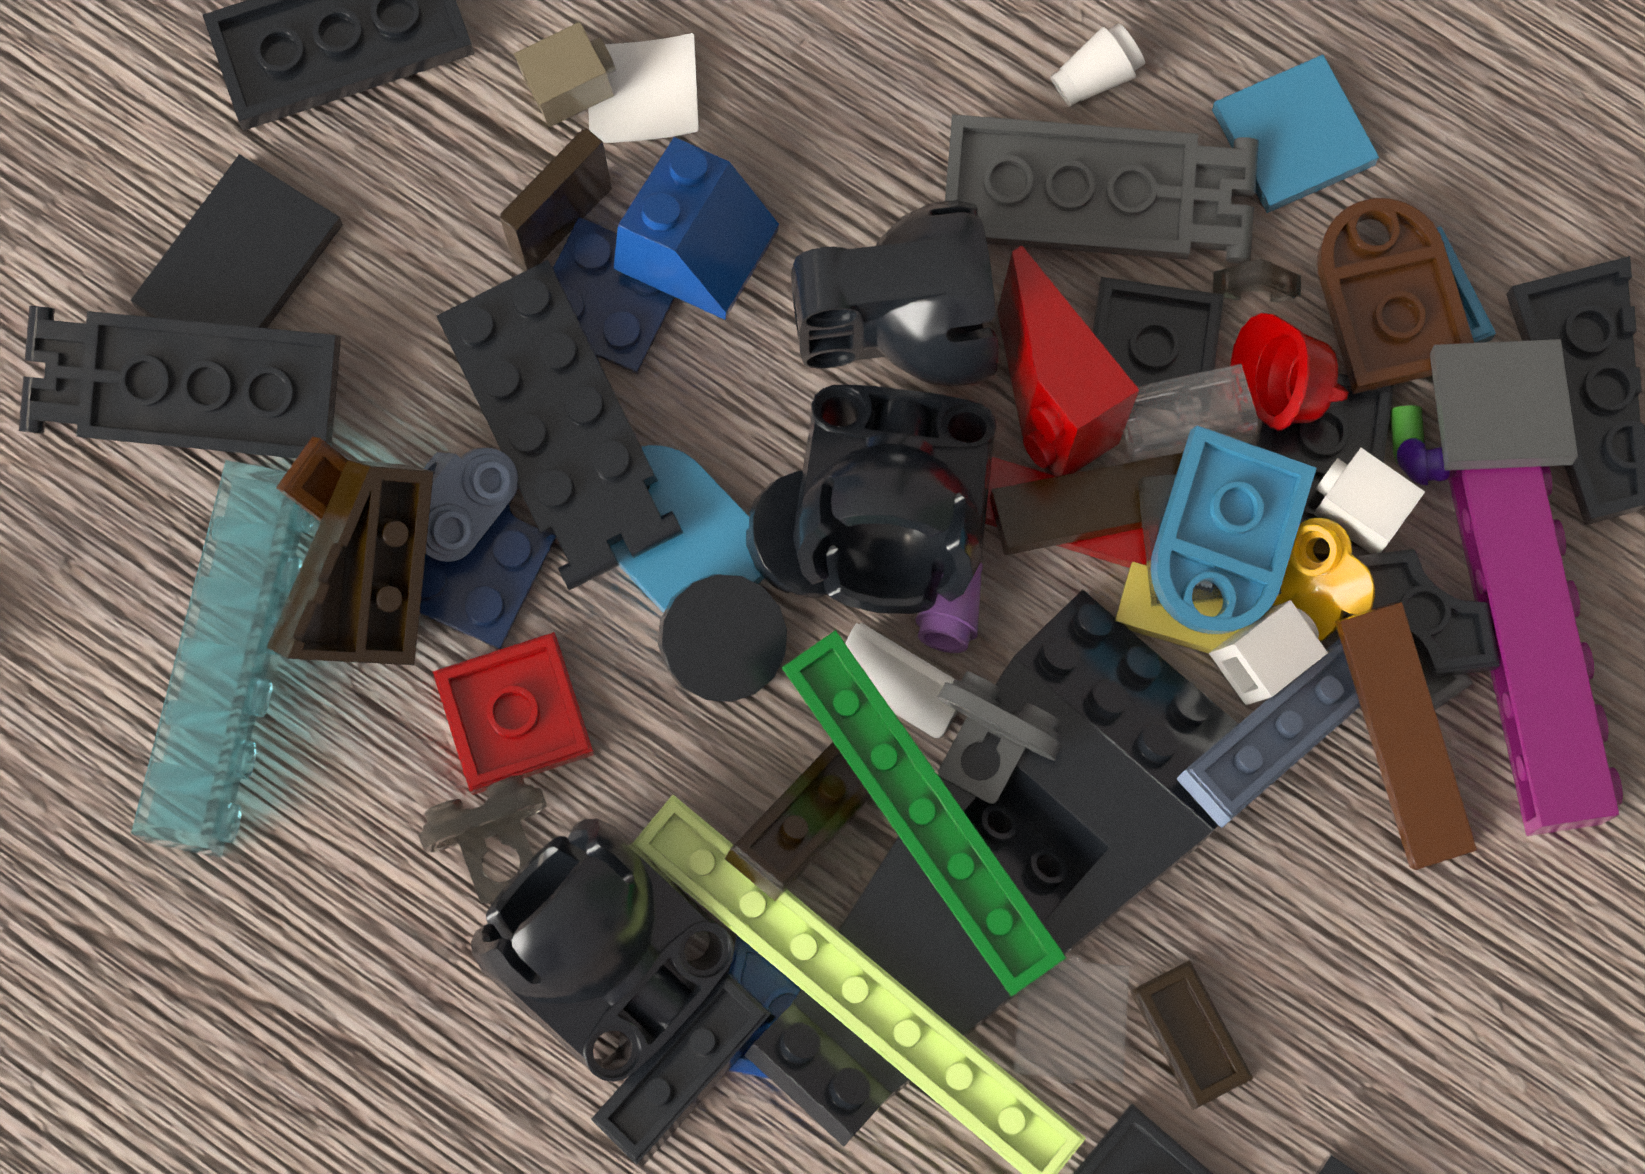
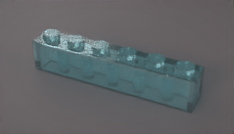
(222, 665)

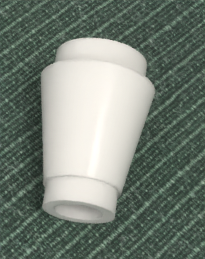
(1099, 65)

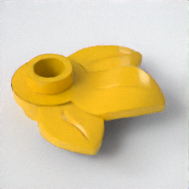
(1327, 586)

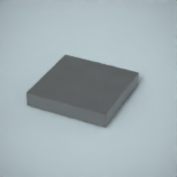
(1503, 405)

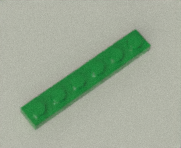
(924, 813)

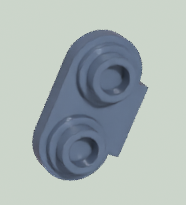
(466, 499)

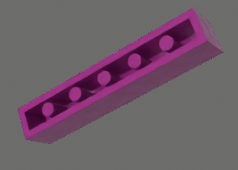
(1544, 669)

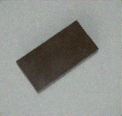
(1191, 1035)

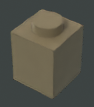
(566, 73)

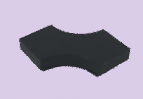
(1448, 631)

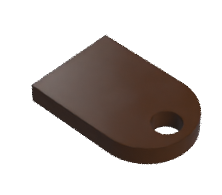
(1389, 297)

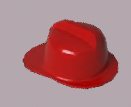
(1286, 371)

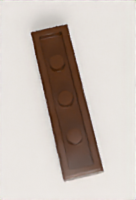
(1406, 735)

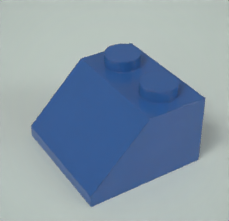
(694, 230)

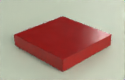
(513, 712)

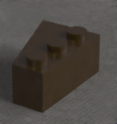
(362, 571)

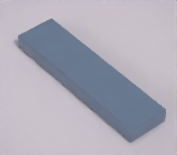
(1273, 738)

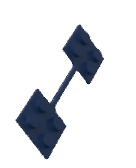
(621, 322)

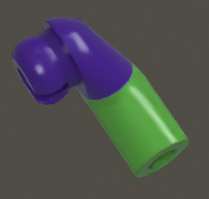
(1410, 449)

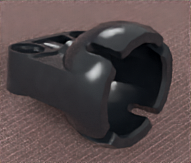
(905, 299)
(893, 496)
(598, 945)

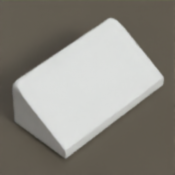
(903, 680)

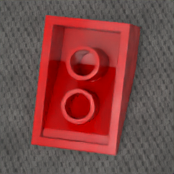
(1063, 379)

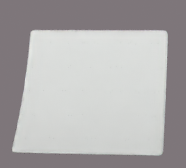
(651, 91)

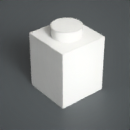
(1367, 500)
(1269, 653)

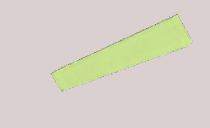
(861, 995)

